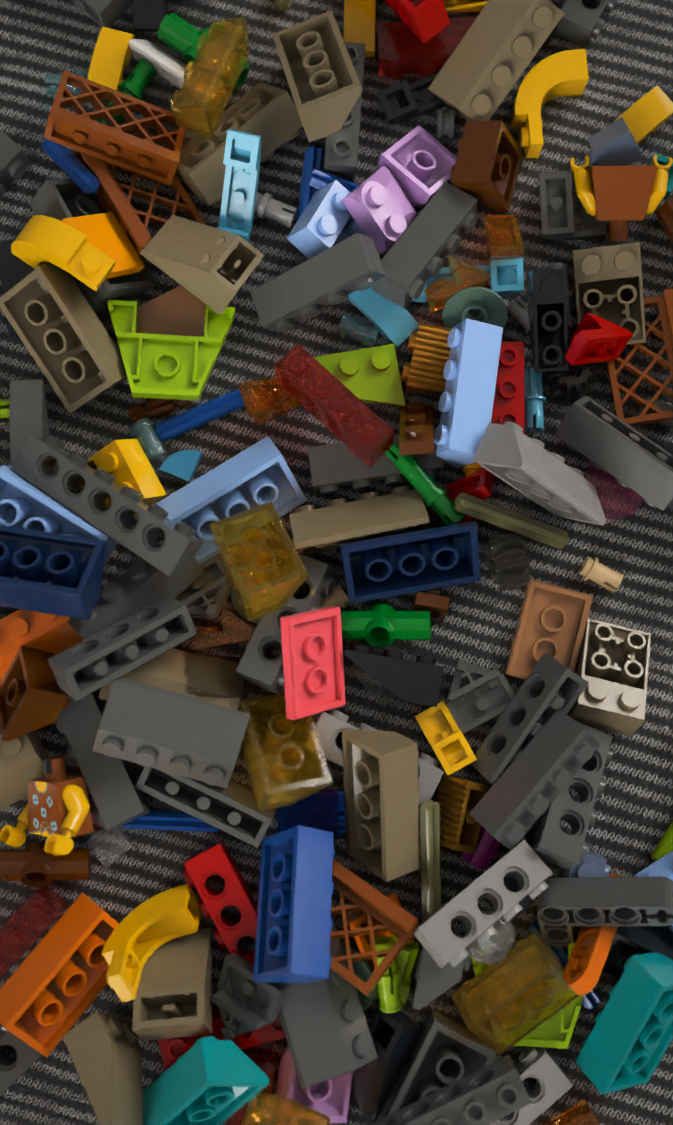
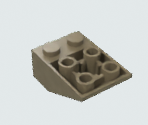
(203, 259)
(611, 286)
(617, 670)
(176, 989)

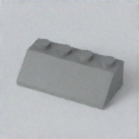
(538, 473)

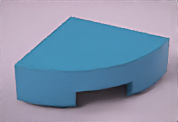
(182, 464)

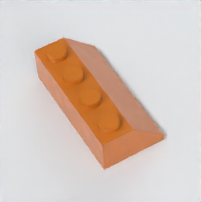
(36, 631)
(58, 977)

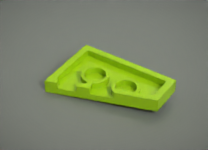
(368, 373)

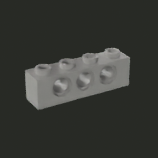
(335, 721)
(436, 933)
(550, 1085)

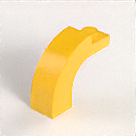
(552, 77)
(60, 244)
(144, 931)

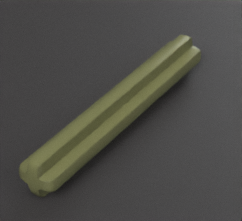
(510, 520)
(430, 859)

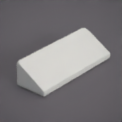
(163, 62)

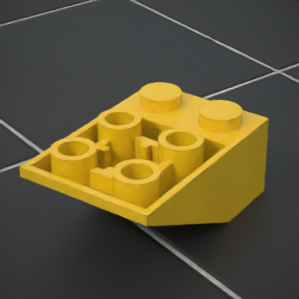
(130, 467)

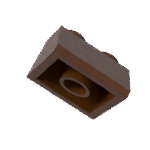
(487, 164)
(29, 694)

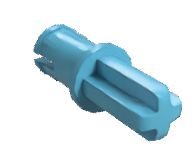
(533, 400)

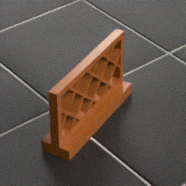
(112, 142)
(114, 199)
(665, 318)
(377, 908)

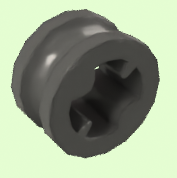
(444, 123)

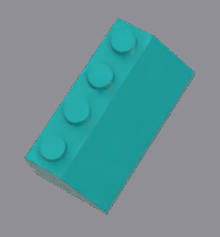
(632, 1027)
(203, 1086)

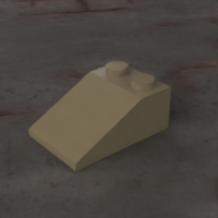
(109, 1067)

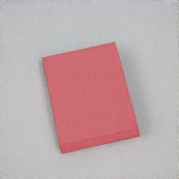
(313, 662)

